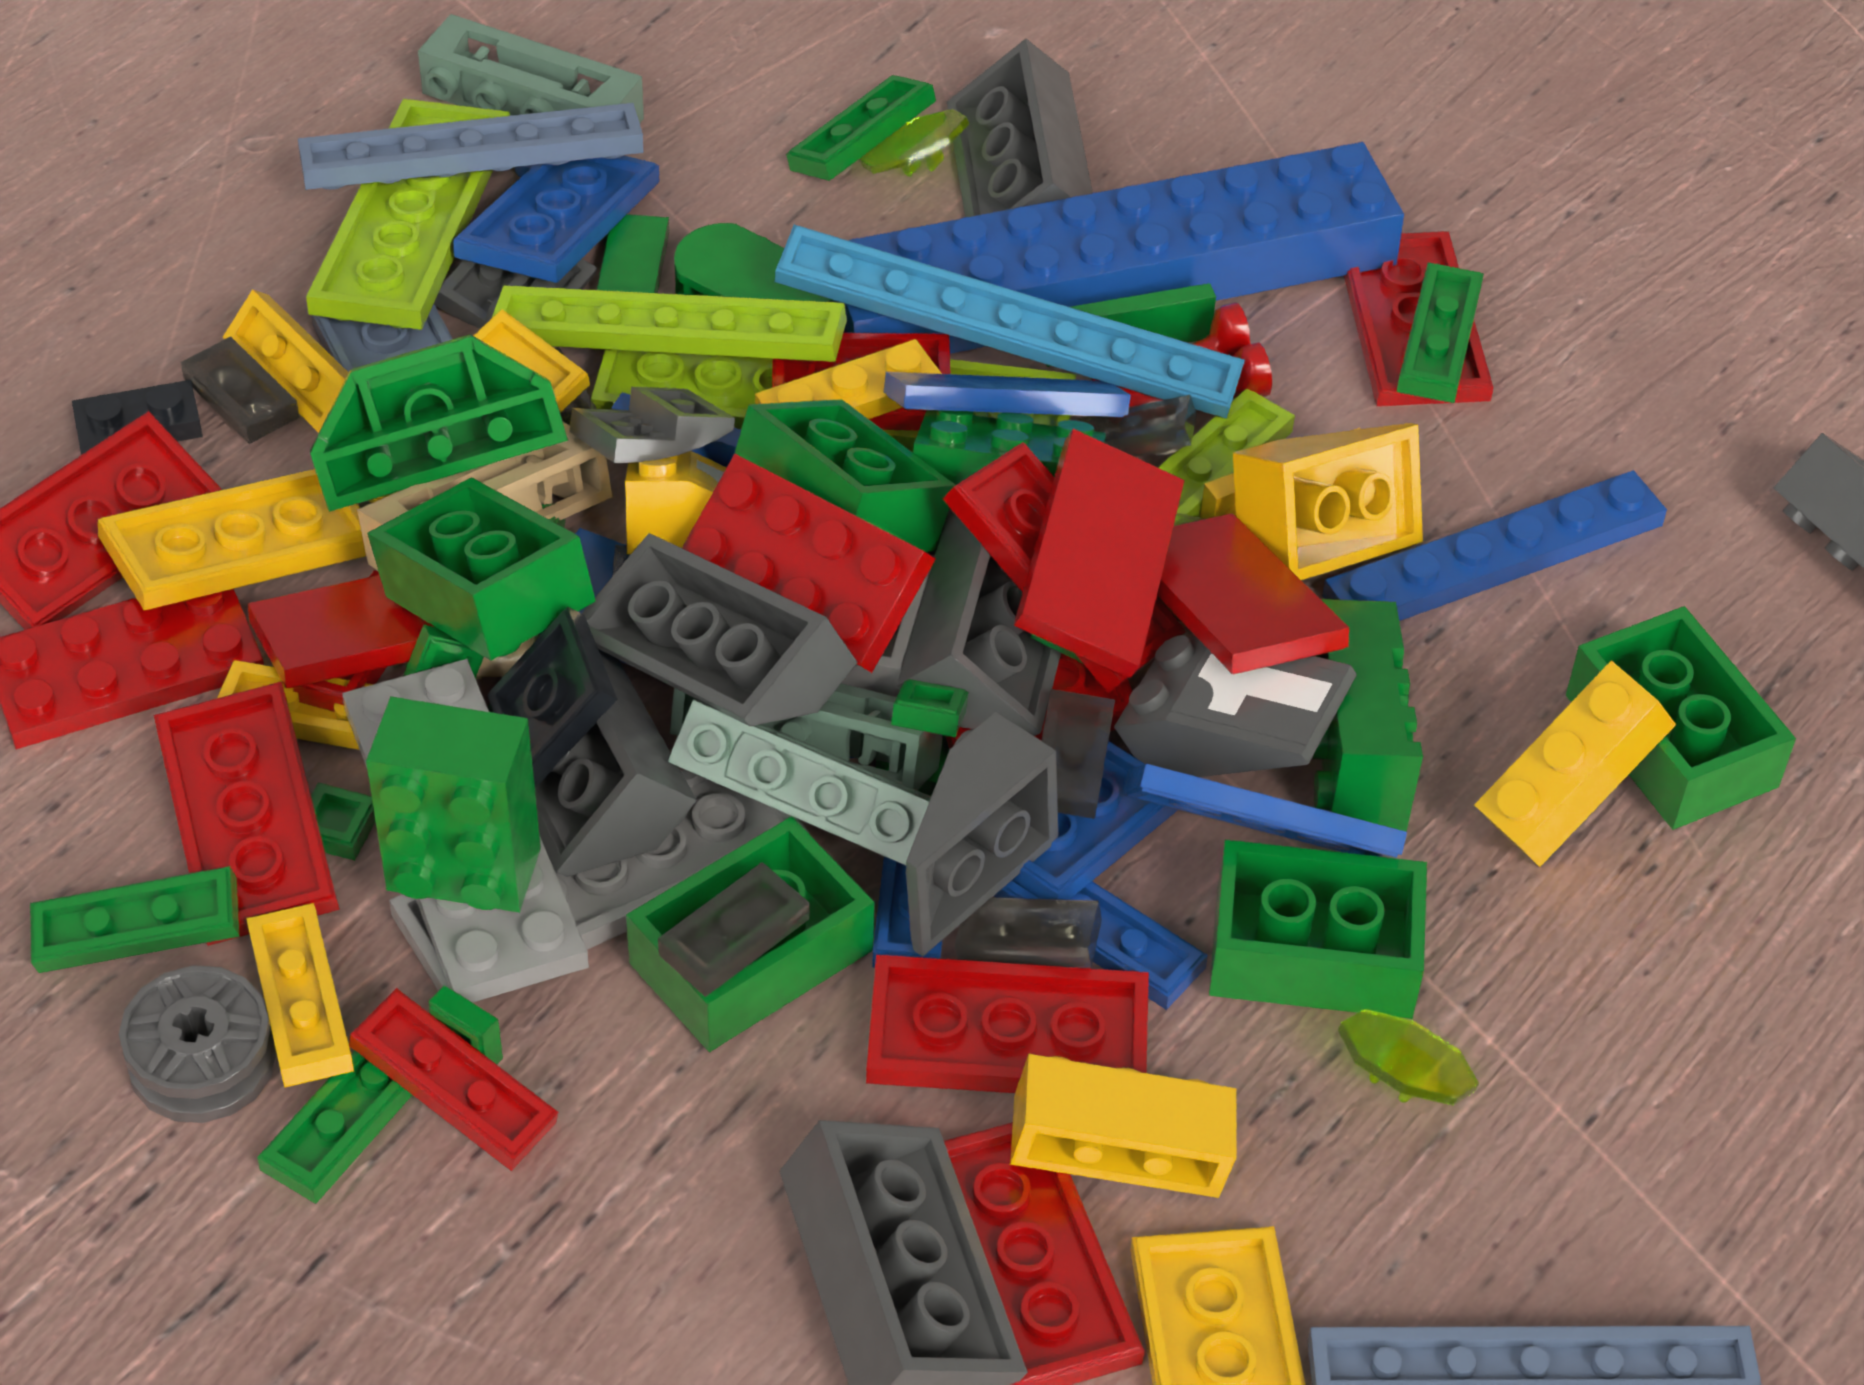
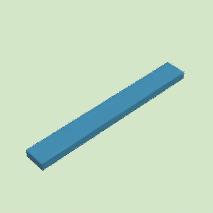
(1008, 320)

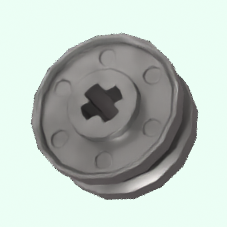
(197, 1044)

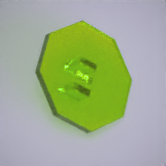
(914, 141)
(1407, 1058)

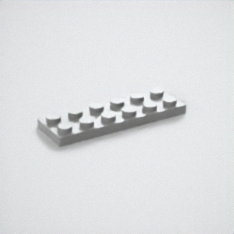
(604, 895)
(477, 948)

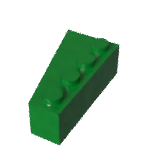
(1369, 745)

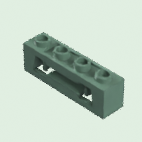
(524, 81)
(856, 726)
(801, 781)

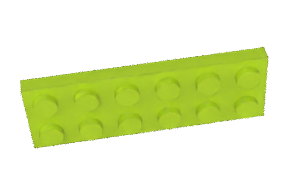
(399, 236)

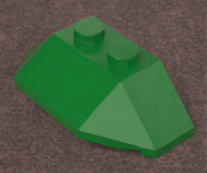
(430, 420)

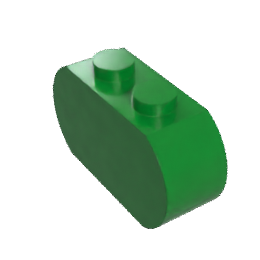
(732, 263)

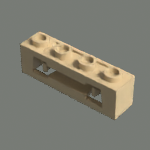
(564, 469)

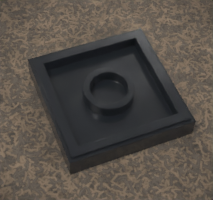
(558, 688)

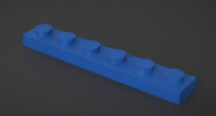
(1505, 547)

